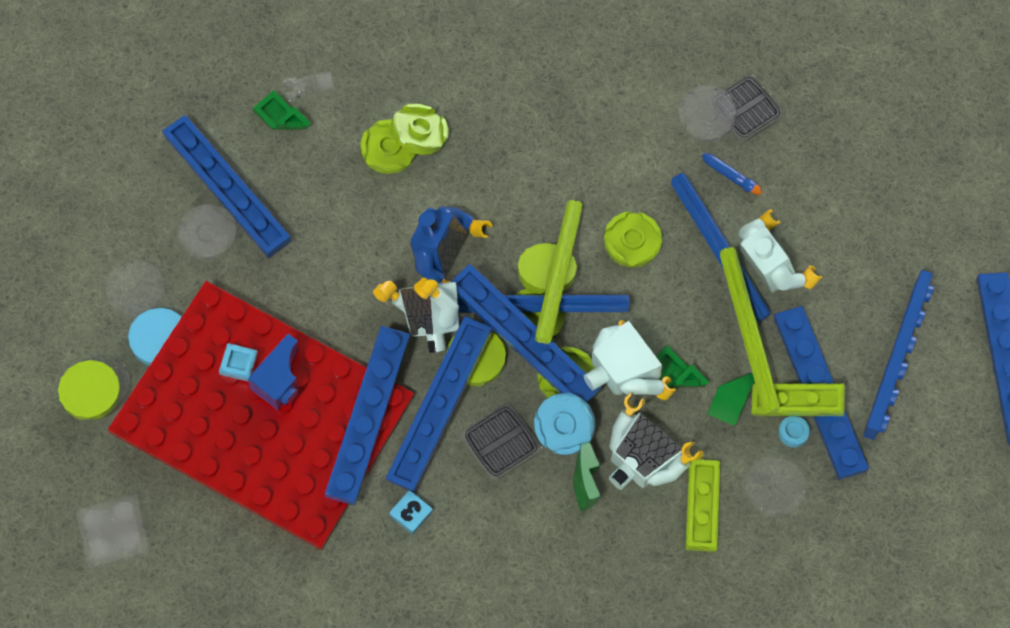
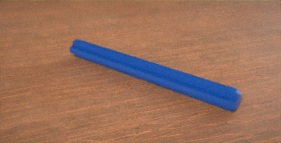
(714, 237)
(568, 303)

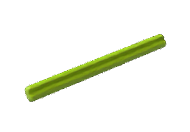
(558, 272)
(749, 331)

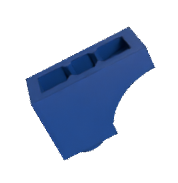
(273, 376)

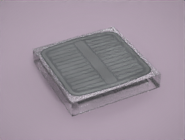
(754, 109)
(500, 443)

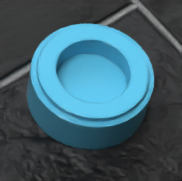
(794, 431)

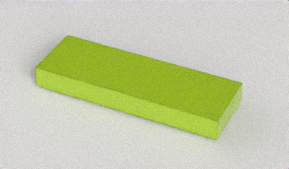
(804, 400)
(702, 505)

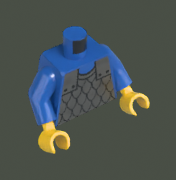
(440, 238)

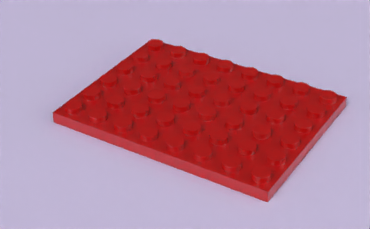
(235, 439)

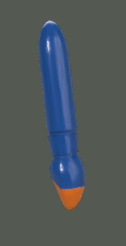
(747, 184)

